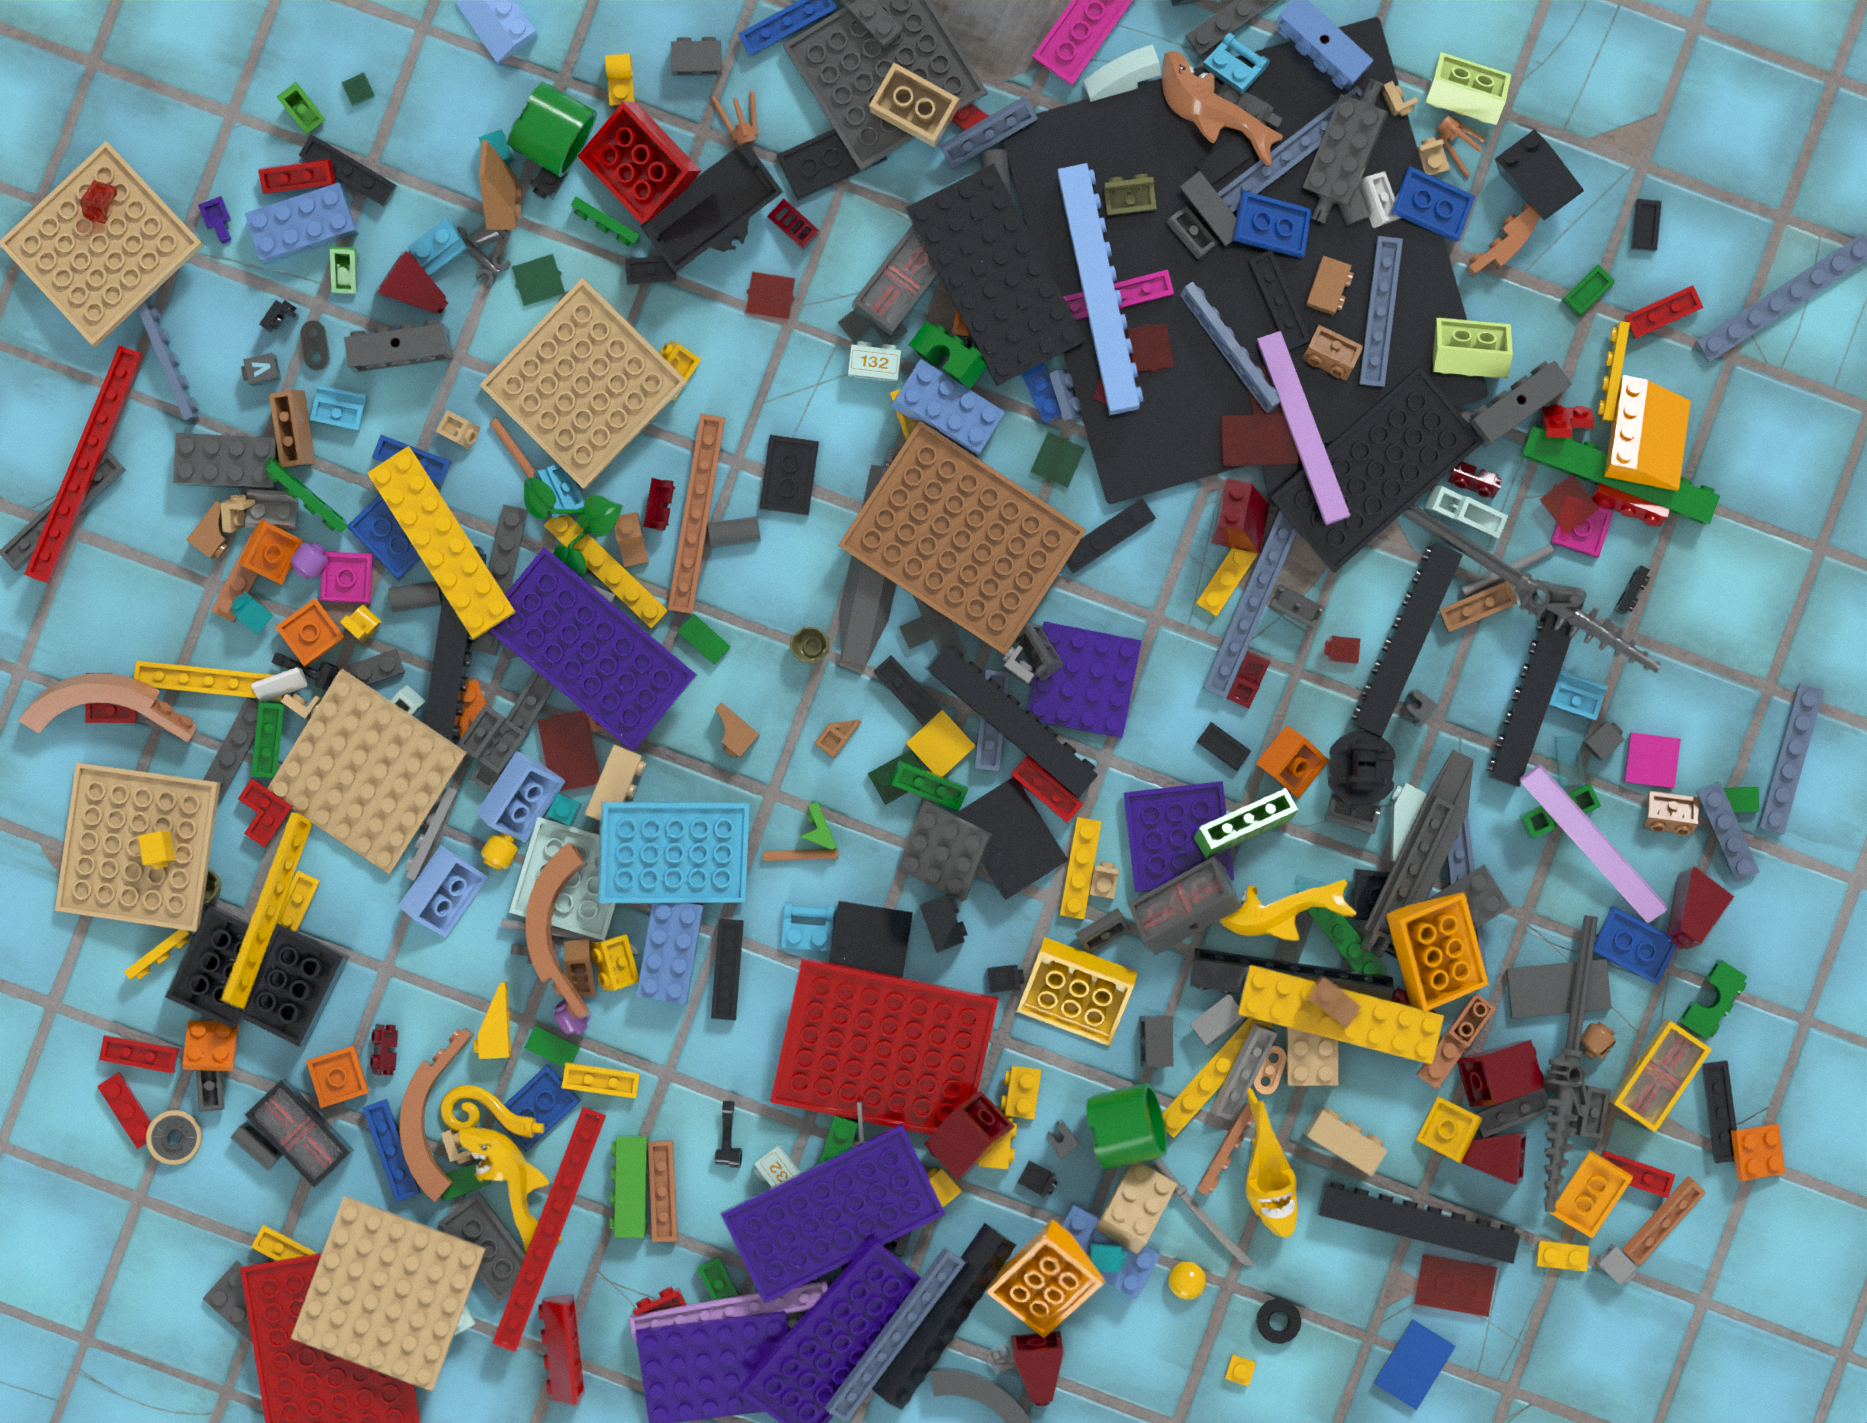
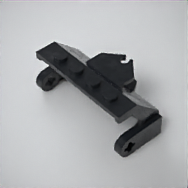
(713, 209)

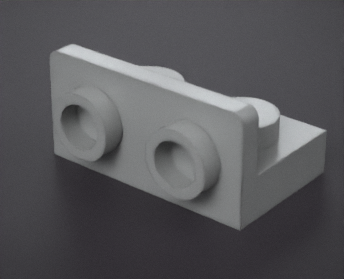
(273, 507)
(1019, 670)

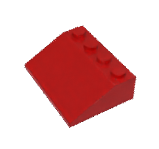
(638, 162)
(563, 1349)

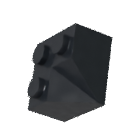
(942, 922)

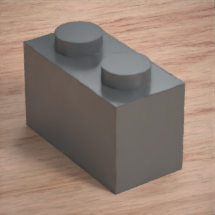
(696, 57)

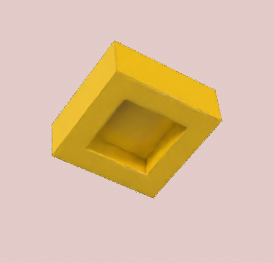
(1240, 1370)

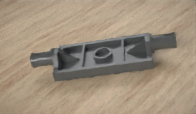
(1345, 150)

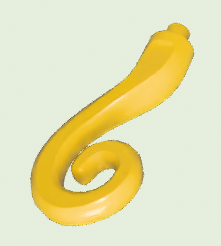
(516, 1124)

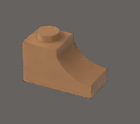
(209, 535)
(631, 540)
(738, 734)
(580, 966)
(1332, 1001)

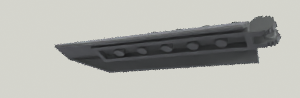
(866, 596)
(1423, 849)

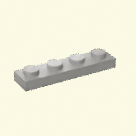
(426, 842)
(1244, 1072)

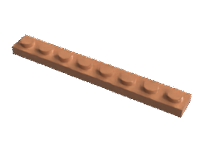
(696, 513)

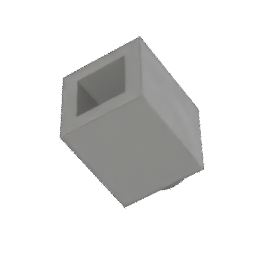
(1616, 1265)

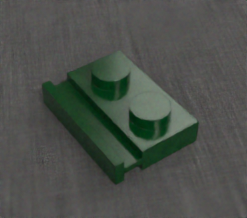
(883, 774)

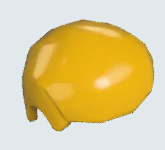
(1187, 1280)

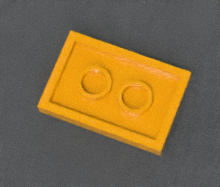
(1591, 1194)

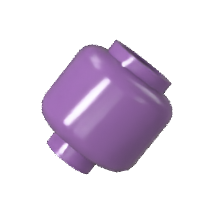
(309, 560)
(567, 1022)

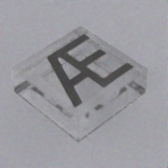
(1001, 1358)

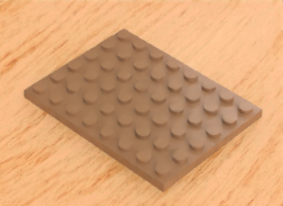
(962, 538)

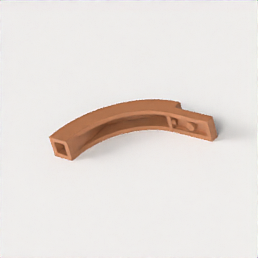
(105, 689)
(539, 921)
(412, 1118)

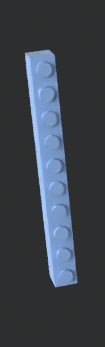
(1098, 288)

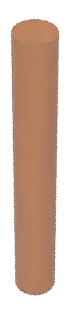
(512, 448)
(800, 855)

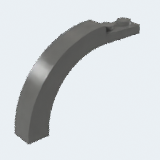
(979, 1388)

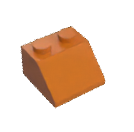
(1292, 761)

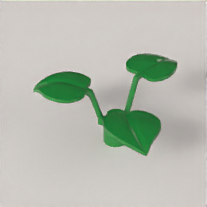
(596, 516)

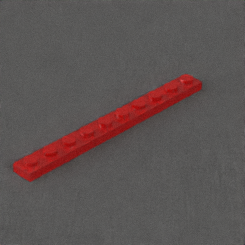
(84, 464)
(548, 1229)

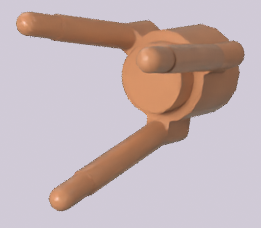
(1451, 130)
(744, 132)

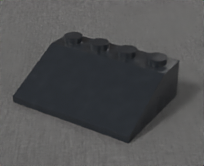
(1020, 840)
(871, 938)
(208, 966)
(292, 985)

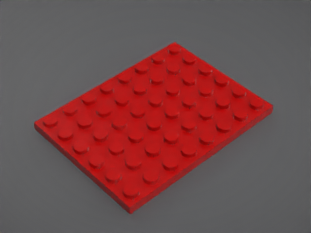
(882, 1042)
(304, 1381)

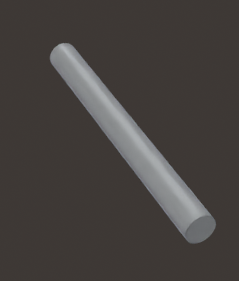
(1518, 565)

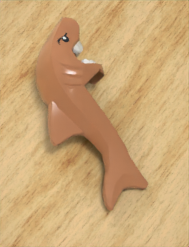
(1196, 101)

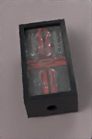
(299, 1132)

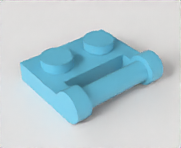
(1231, 69)
(807, 935)

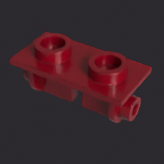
(1485, 484)
(656, 511)
(382, 1059)

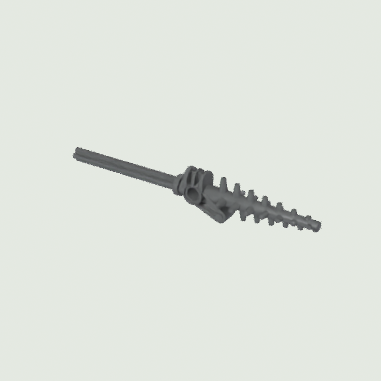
(1560, 599)
(1568, 1073)

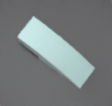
(1123, 73)
(1466, 511)

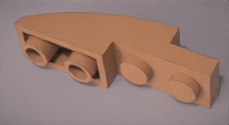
(1515, 231)
(1456, 1039)

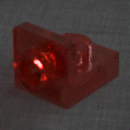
(97, 200)
(1342, 649)

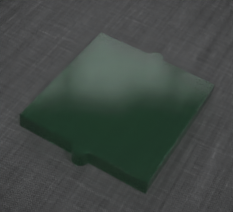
(538, 280)
(1057, 459)

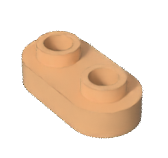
(1272, 1070)

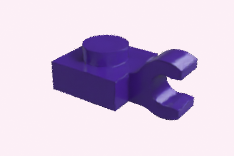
(215, 216)

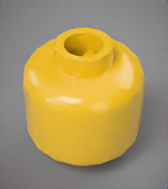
(499, 851)

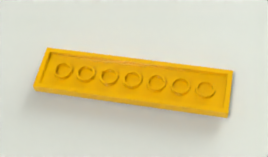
(441, 542)
(1376, 1026)

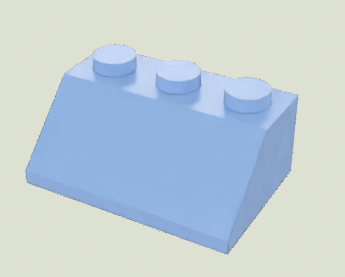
(499, 25)
(520, 797)
(443, 891)

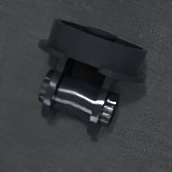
(1361, 768)

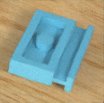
(438, 247)
(338, 408)
(563, 486)
(1578, 695)

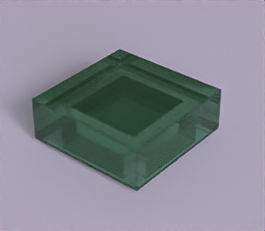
(358, 89)

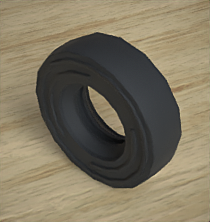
(1286, 1334)

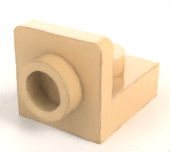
(1394, 96)
(1433, 156)
(458, 429)
(233, 512)
(298, 703)
(1104, 880)
(452, 1147)

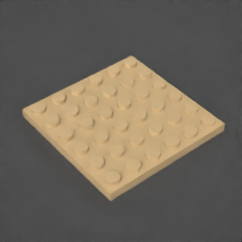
(96, 268)
(584, 383)
(366, 771)
(102, 852)
(388, 1293)

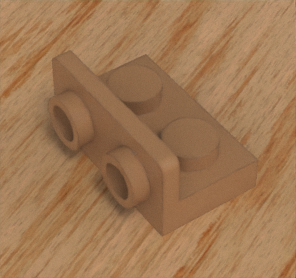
(1332, 353)
(1672, 813)

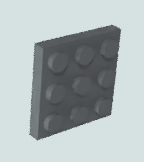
(945, 851)

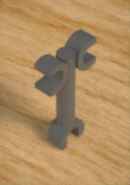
(492, 267)

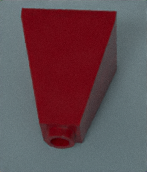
(412, 285)
(1499, 1156)
(1038, 1364)

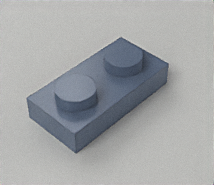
(1063, 387)

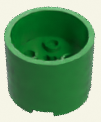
(552, 129)
(1127, 1126)

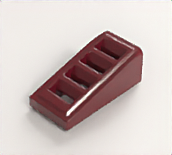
(808, 237)

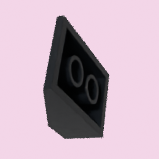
(1538, 175)

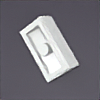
(1378, 199)
(279, 684)

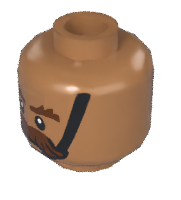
(1597, 1040)

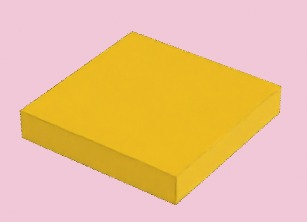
(940, 744)
(1449, 1129)

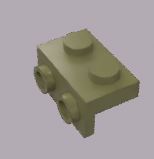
(1129, 195)

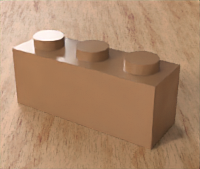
(292, 428)

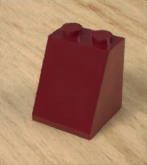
(1240, 517)
(1695, 908)
(1501, 1073)
(968, 1135)

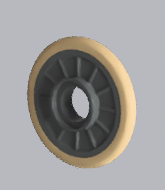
(173, 1153)

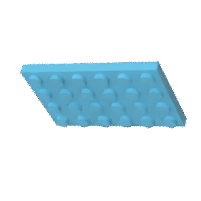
(673, 852)

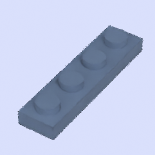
(988, 132)
(988, 738)
(1727, 831)

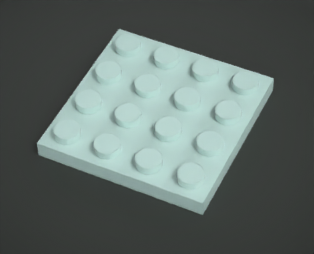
(577, 904)

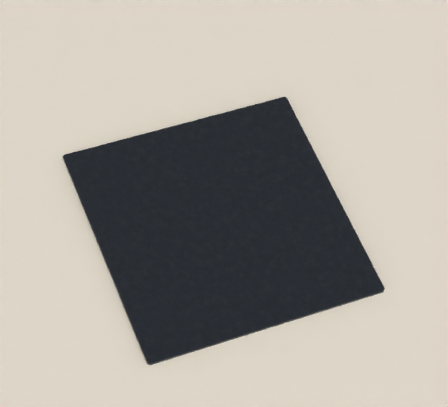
(1136, 132)

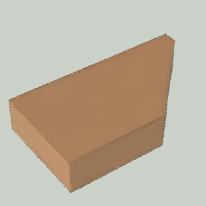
(836, 736)

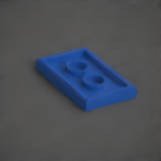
(1432, 204)
(1272, 224)
(385, 538)
(1634, 945)
(543, 1100)
(1414, 1364)

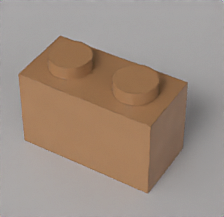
(1329, 285)

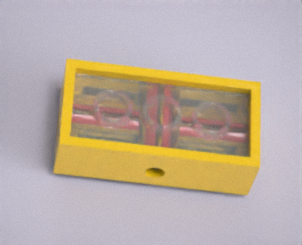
(1660, 1075)

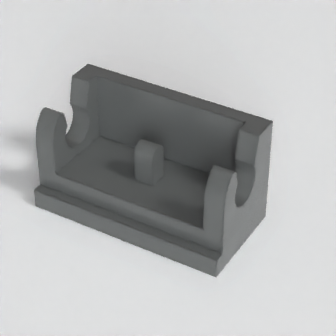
(1296, 606)
(1039, 650)
(1421, 709)
(1353, 816)
(1156, 1041)
(1063, 1143)

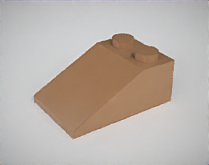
(498, 191)

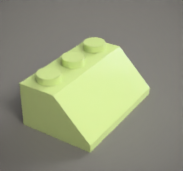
(1468, 88)
(1472, 348)

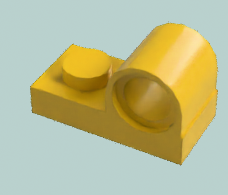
(619, 78)
(361, 623)

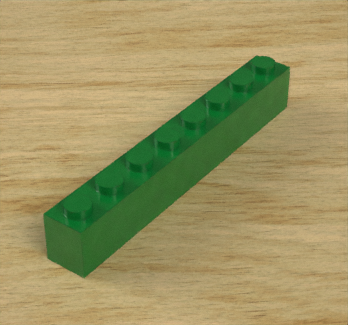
(1589, 465)

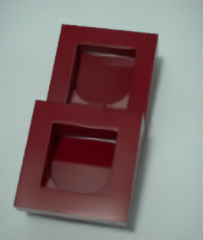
(1248, 679)

